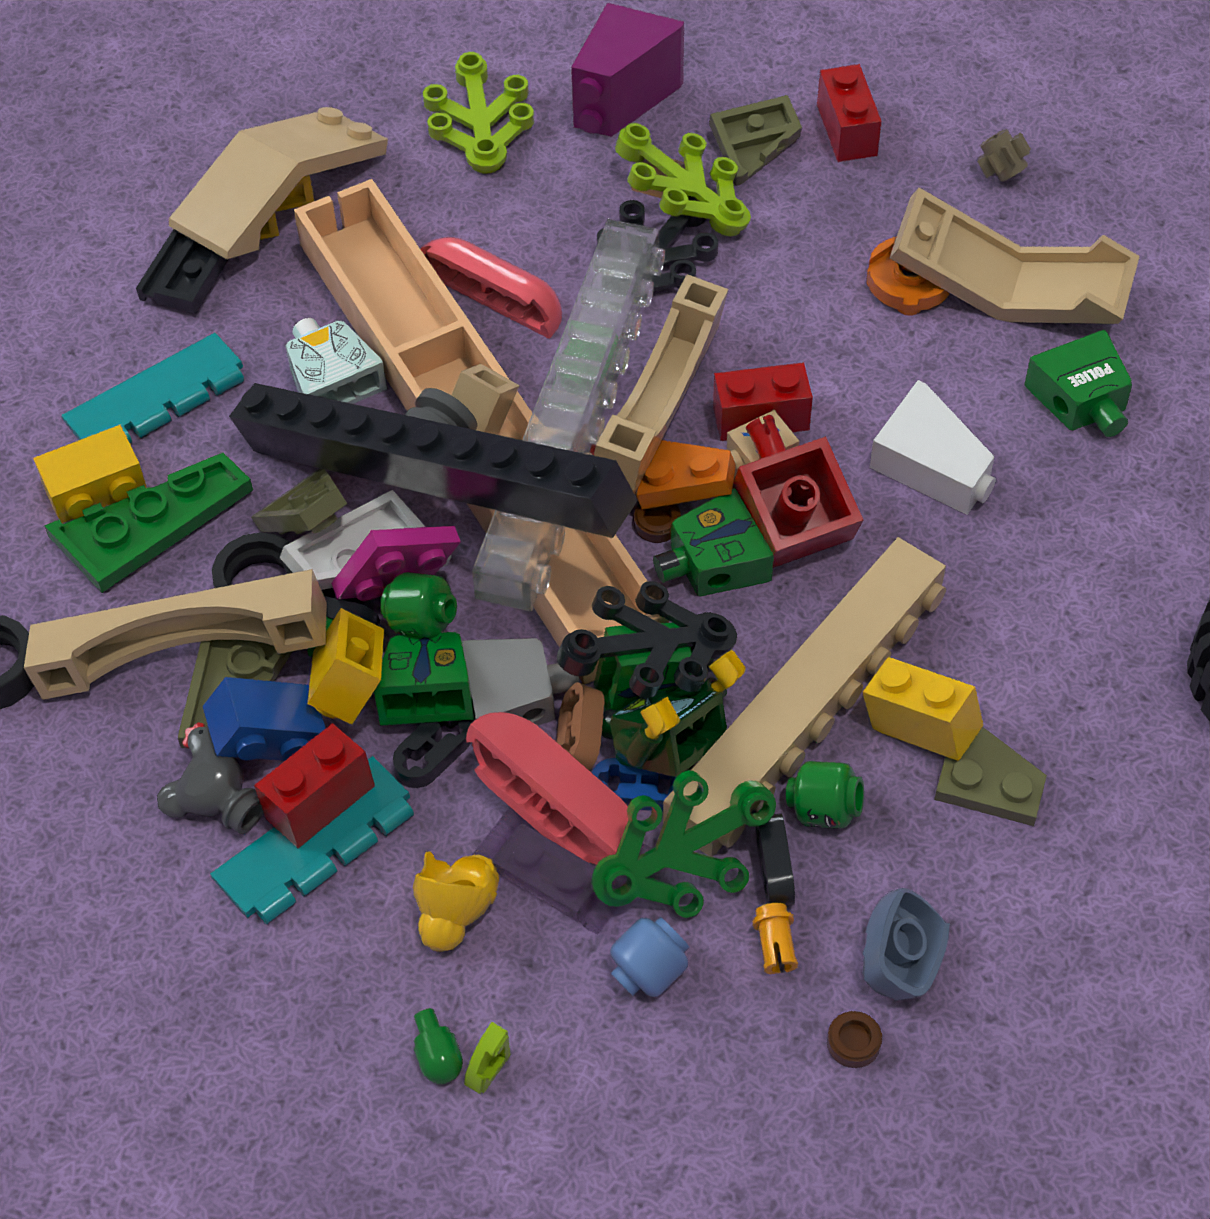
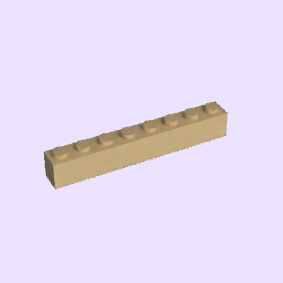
(817, 682)

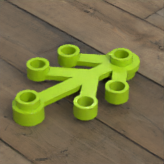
(484, 152)
(725, 212)

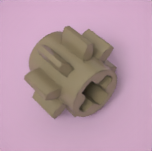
(1003, 155)

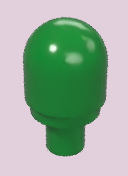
(436, 1049)

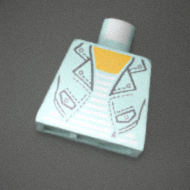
(333, 362)

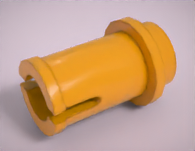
(775, 934)

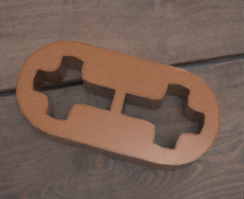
(581, 723)

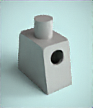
(514, 678)

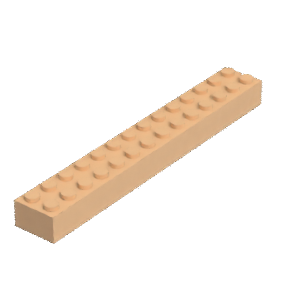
(426, 343)

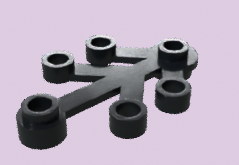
(680, 256)
(706, 633)

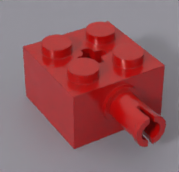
(808, 478)

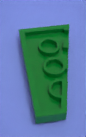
(131, 532)

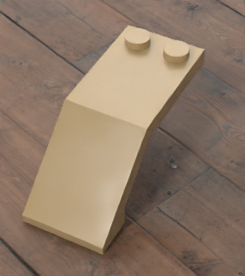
(261, 171)
(1011, 279)

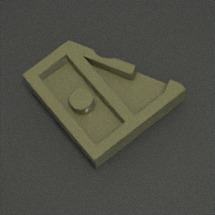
(755, 133)
(992, 781)

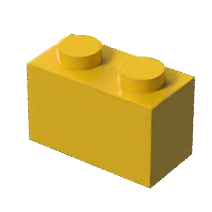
(89, 473)
(346, 667)
(923, 708)

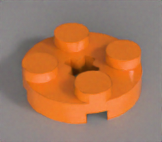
(897, 290)

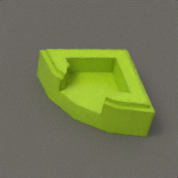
(488, 1058)

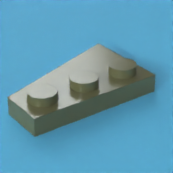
(304, 507)
(227, 659)

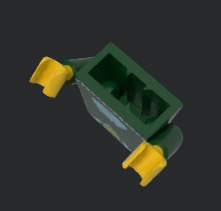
(673, 726)

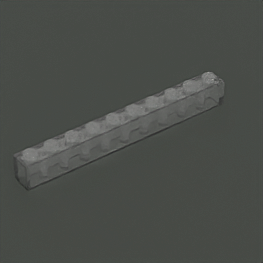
(571, 404)

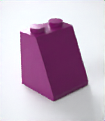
(625, 68)

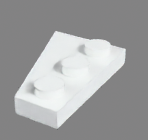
(333, 547)

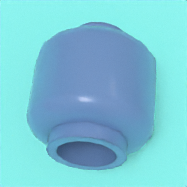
(649, 957)

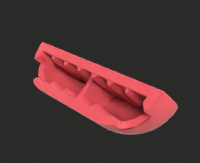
(495, 283)
(547, 786)

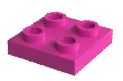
(391, 553)

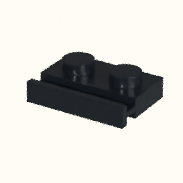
(181, 274)

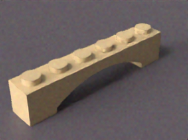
(682, 344)
(79, 649)

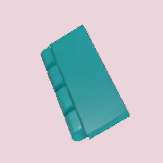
(174, 383)
(264, 870)

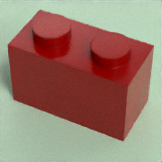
(848, 113)
(754, 392)
(315, 785)

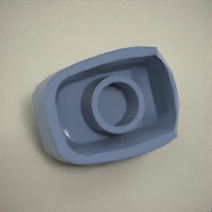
(903, 945)

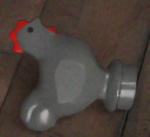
(211, 786)

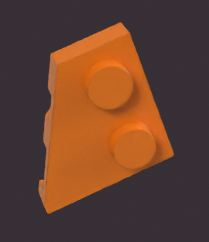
(686, 474)

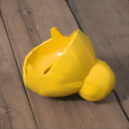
(452, 897)

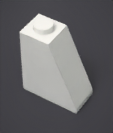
(933, 452)

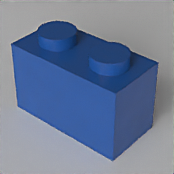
(260, 719)

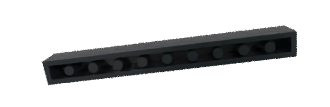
(437, 459)

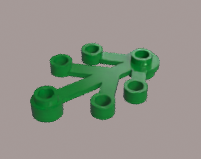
(677, 847)

